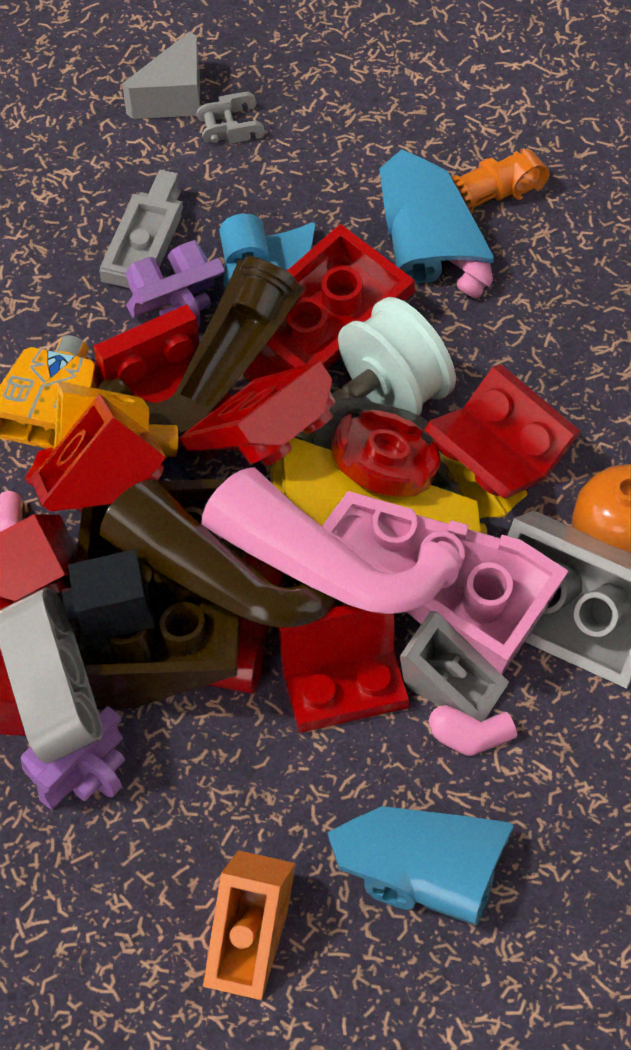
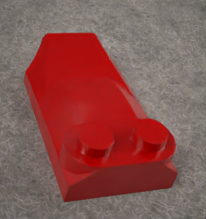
(342, 286)
(265, 416)

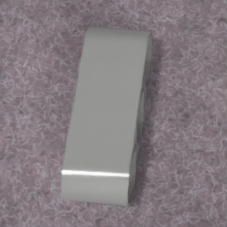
(48, 676)

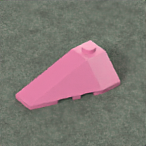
(497, 589)

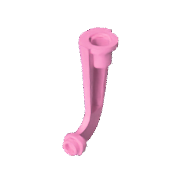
(274, 530)

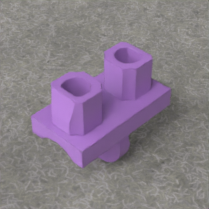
(192, 276)
(81, 771)

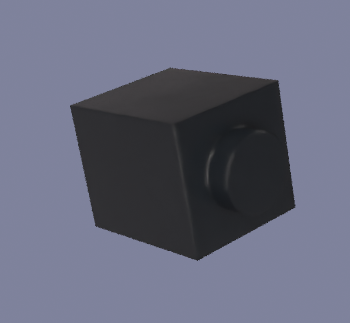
(109, 596)

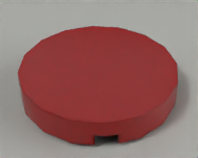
(385, 454)

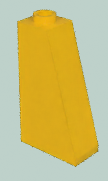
(317, 486)

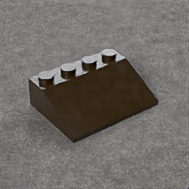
(191, 637)

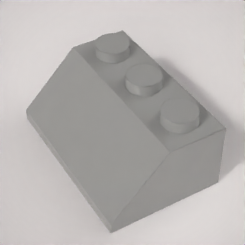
(592, 607)

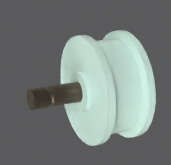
(395, 358)

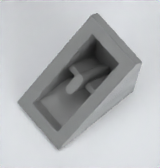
(166, 84)
(450, 670)

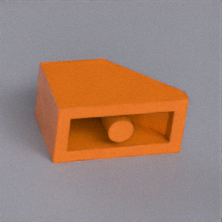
(248, 923)

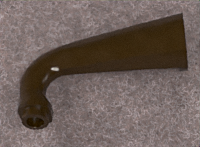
(244, 321)
(195, 558)

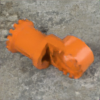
(502, 178)

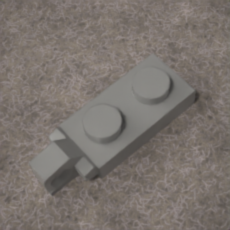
(144, 229)

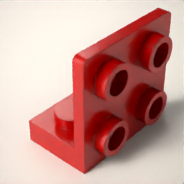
(152, 355)
(504, 435)
(341, 668)

